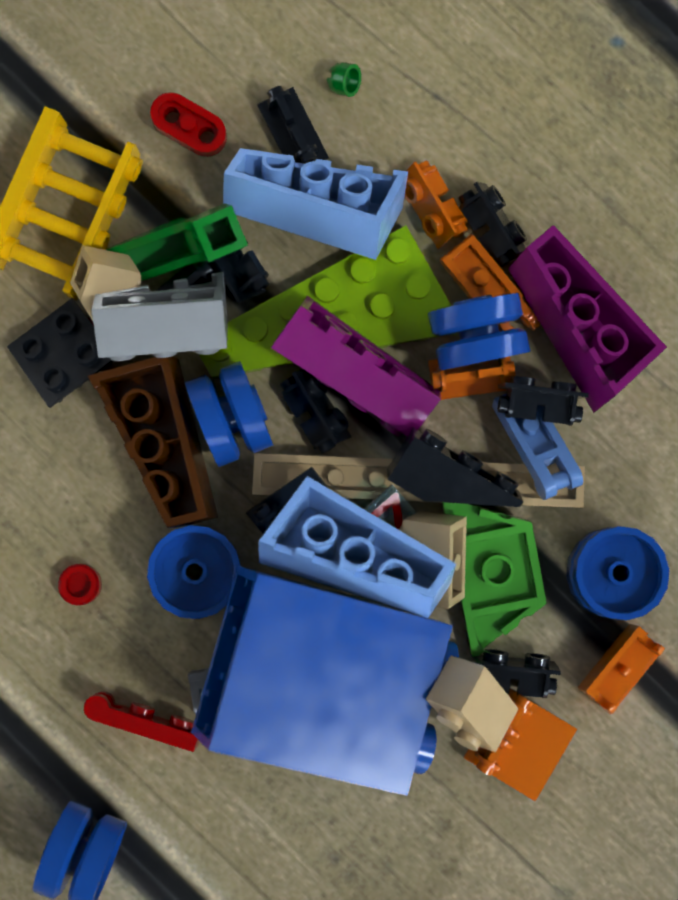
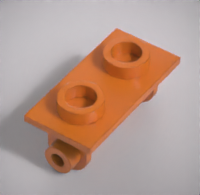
(438, 218)
(471, 378)

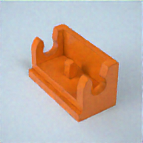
(621, 668)

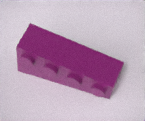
(584, 318)

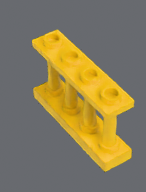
(36, 172)

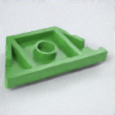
(500, 573)

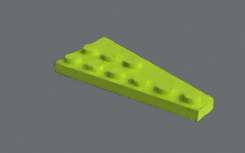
(377, 298)

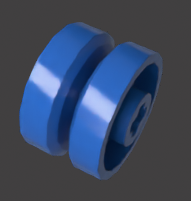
(479, 330)
(233, 412)
(168, 571)
(627, 596)
(75, 854)

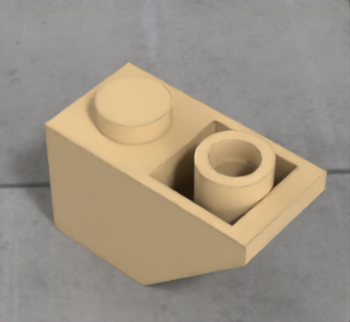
(102, 272)

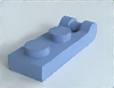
(539, 447)

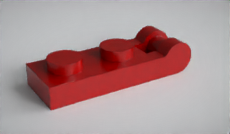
(141, 721)

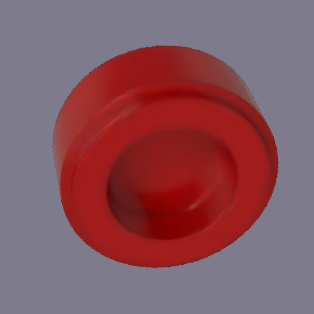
(79, 584)

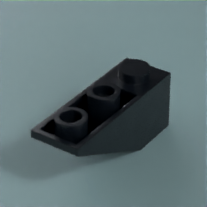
(441, 475)

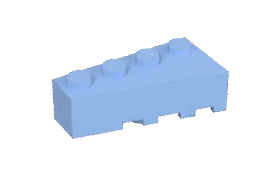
(316, 200)
(354, 551)

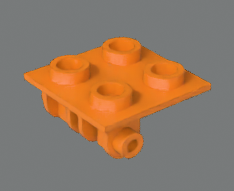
(527, 750)

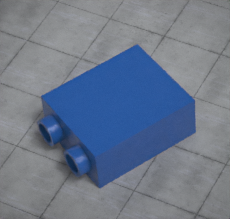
(322, 683)

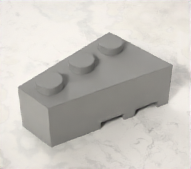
(161, 321)

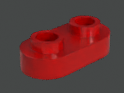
(190, 126)

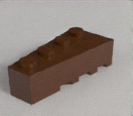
(160, 435)

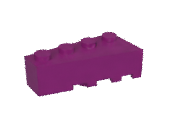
(356, 368)

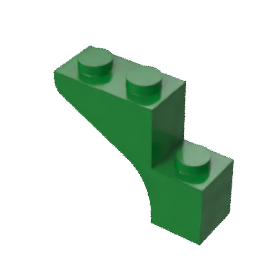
(184, 242)

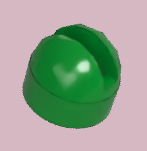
(345, 79)

